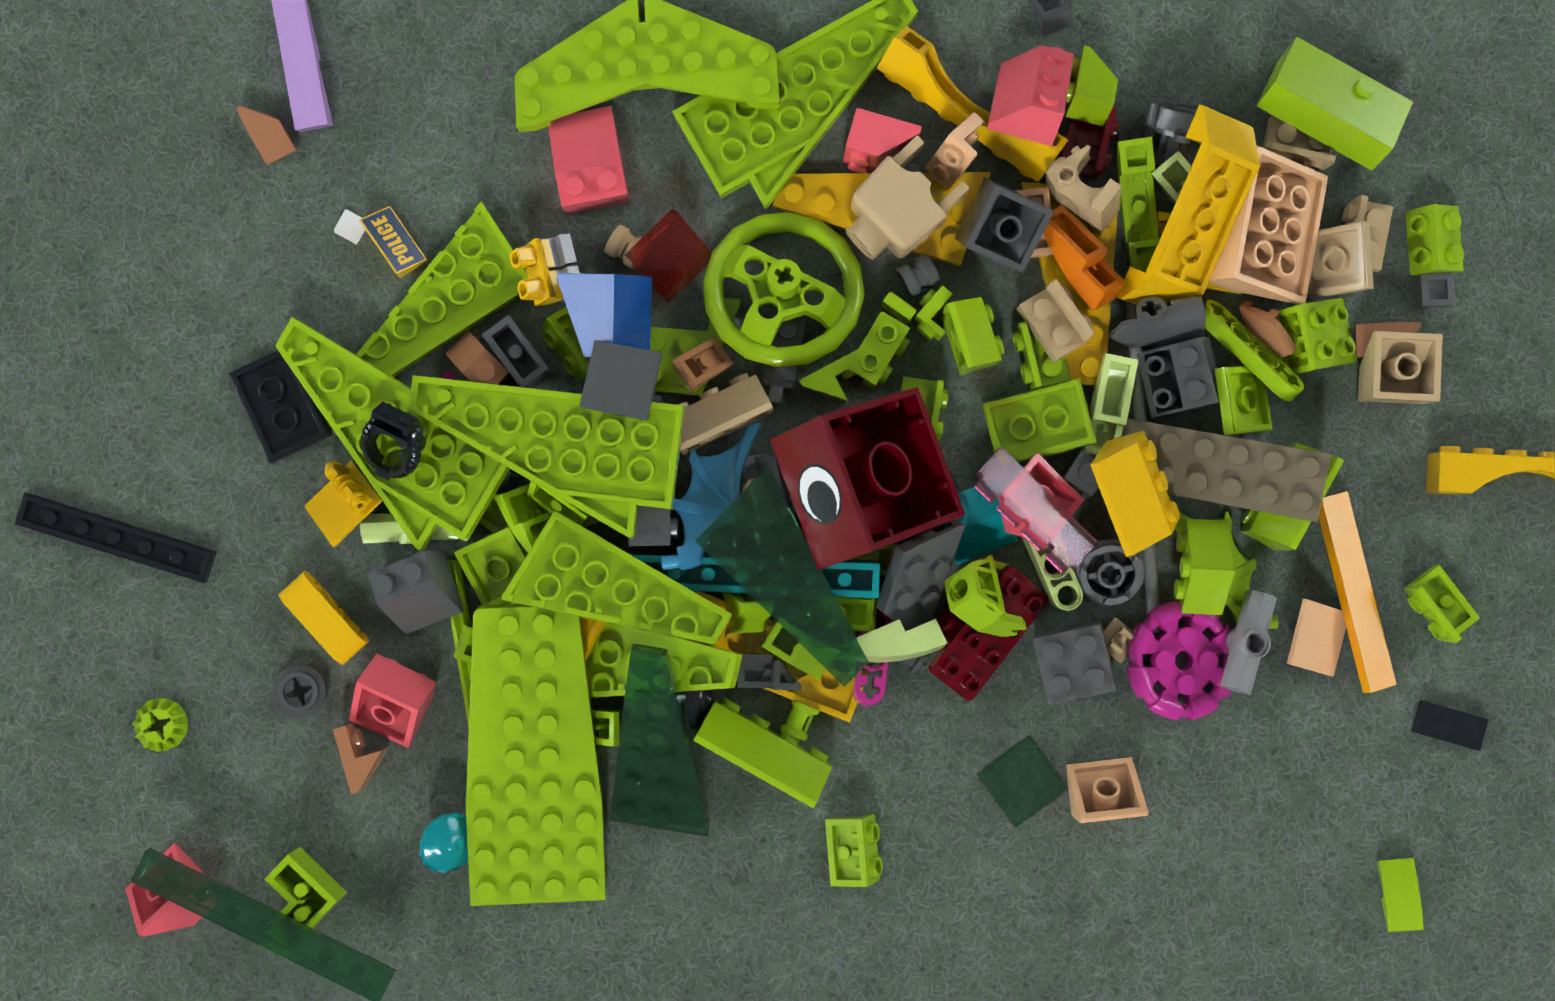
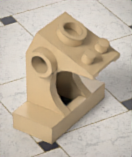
(1093, 205)

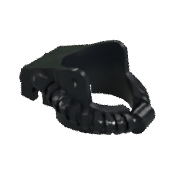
(403, 429)

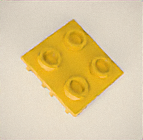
(342, 501)

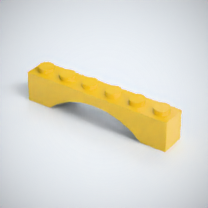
(916, 67)
(1465, 473)

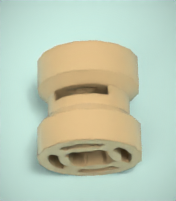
(620, 243)

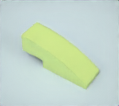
(1111, 399)
(894, 644)

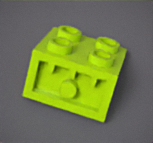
(1320, 335)

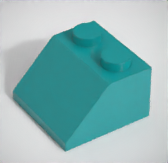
(983, 527)

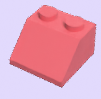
(875, 138)
(391, 700)

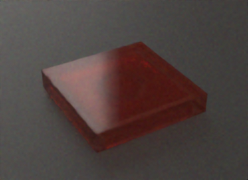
(670, 255)

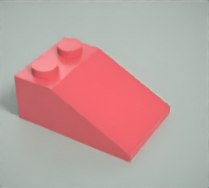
(588, 161)

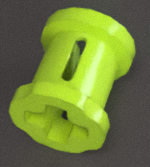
(799, 720)

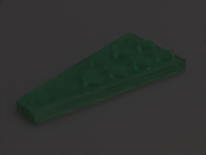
(654, 760)

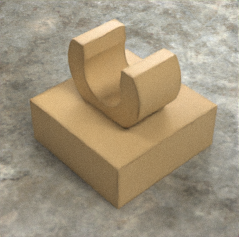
(1117, 639)

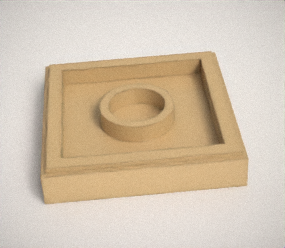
(1342, 261)

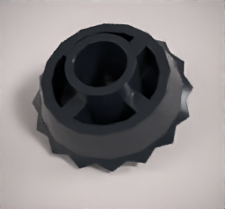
(694, 706)

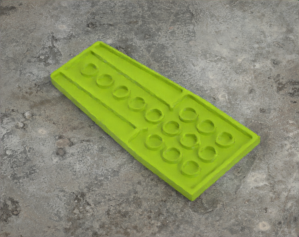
(532, 762)

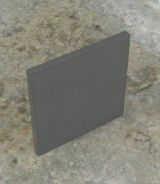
(621, 380)

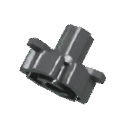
(1173, 122)

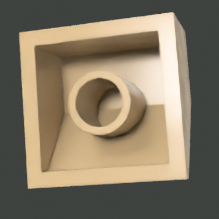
(1401, 368)

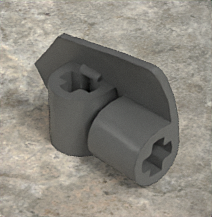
(1162, 324)

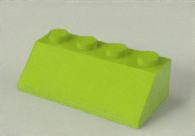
(764, 752)

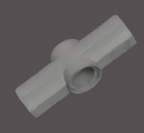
(1252, 623)

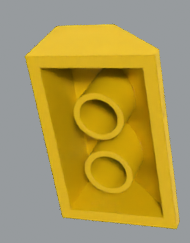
(1135, 492)

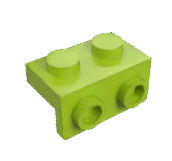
(1434, 239)
(878, 348)
(1441, 604)

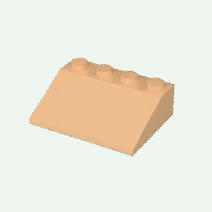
(1275, 232)

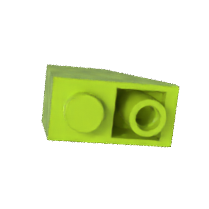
(1091, 90)
(787, 648)

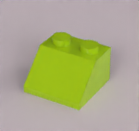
(971, 334)

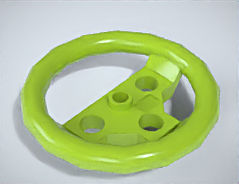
(757, 334)

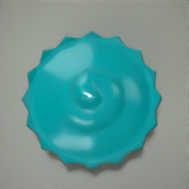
(445, 843)

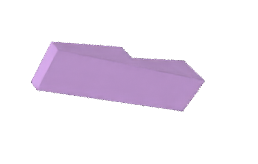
(301, 65)

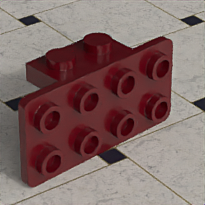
(974, 656)

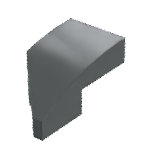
(764, 672)

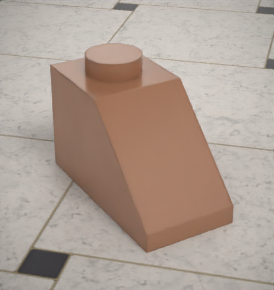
(477, 361)

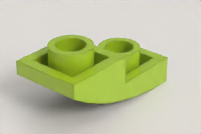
(1400, 895)

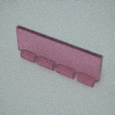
(1029, 502)

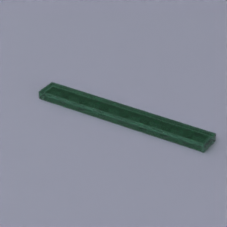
(263, 925)

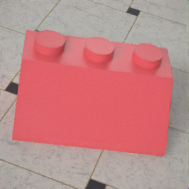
(1032, 94)

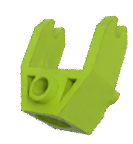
(982, 606)

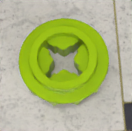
(174, 730)

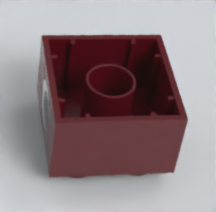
(866, 477)

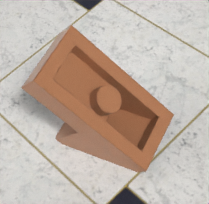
(701, 364)
(357, 766)

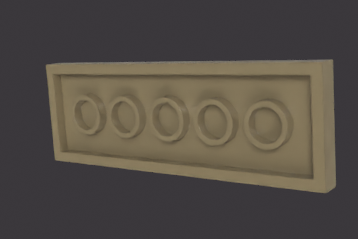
(1238, 470)

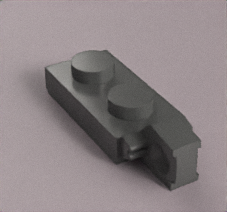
(782, 378)

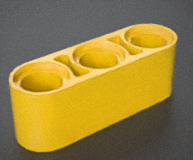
(322, 618)

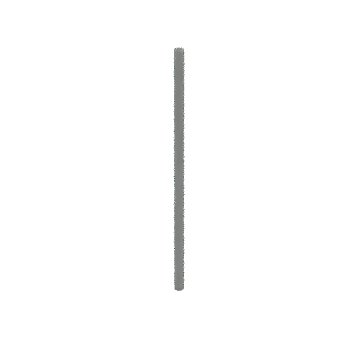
(1140, 414)

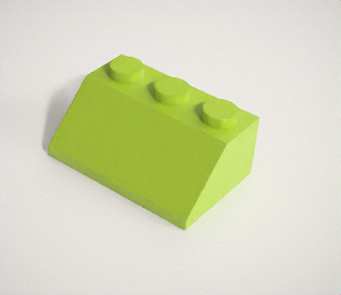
(1282, 531)

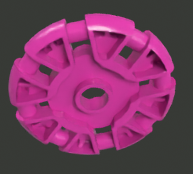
(1163, 649)

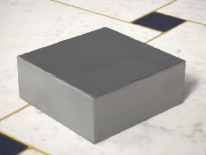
(1435, 290)

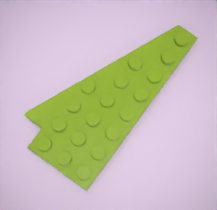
(815, 87)

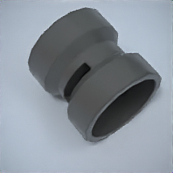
(920, 274)

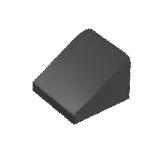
(1052, 15)

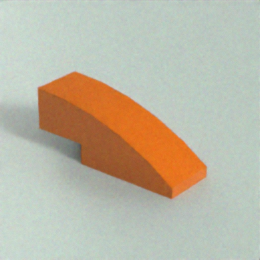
(1081, 259)

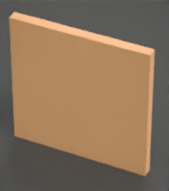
(1317, 638)

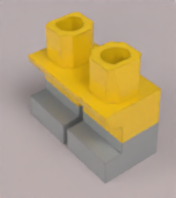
(542, 263)

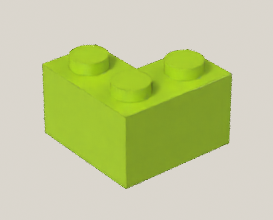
(1204, 566)
(305, 887)

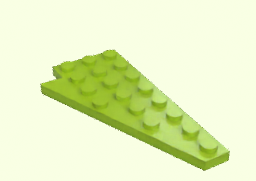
(579, 454)
(452, 477)

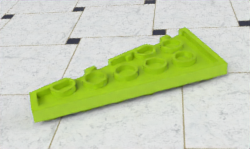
(450, 296)
(595, 580)
(693, 663)

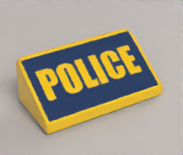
(393, 241)

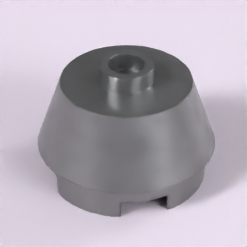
(1109, 575)

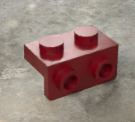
(1083, 134)

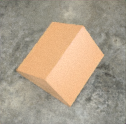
(1105, 790)

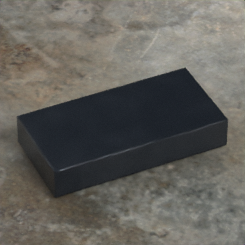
(1450, 725)

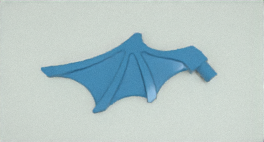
(711, 491)

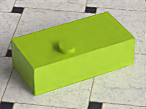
(1335, 104)

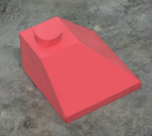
(156, 914)

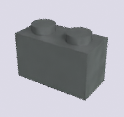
(517, 353)

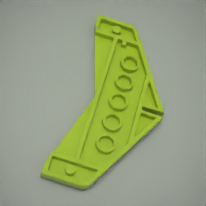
(627, 55)

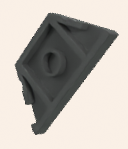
(918, 575)

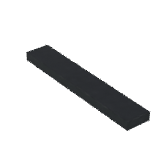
(115, 537)

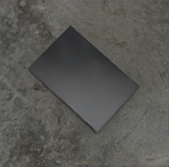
(278, 407)

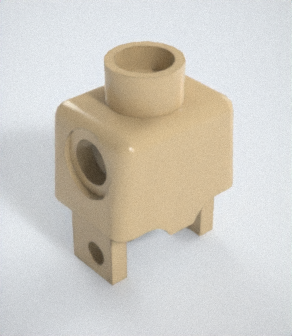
(897, 207)

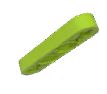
(1251, 352)

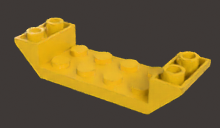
(1202, 212)

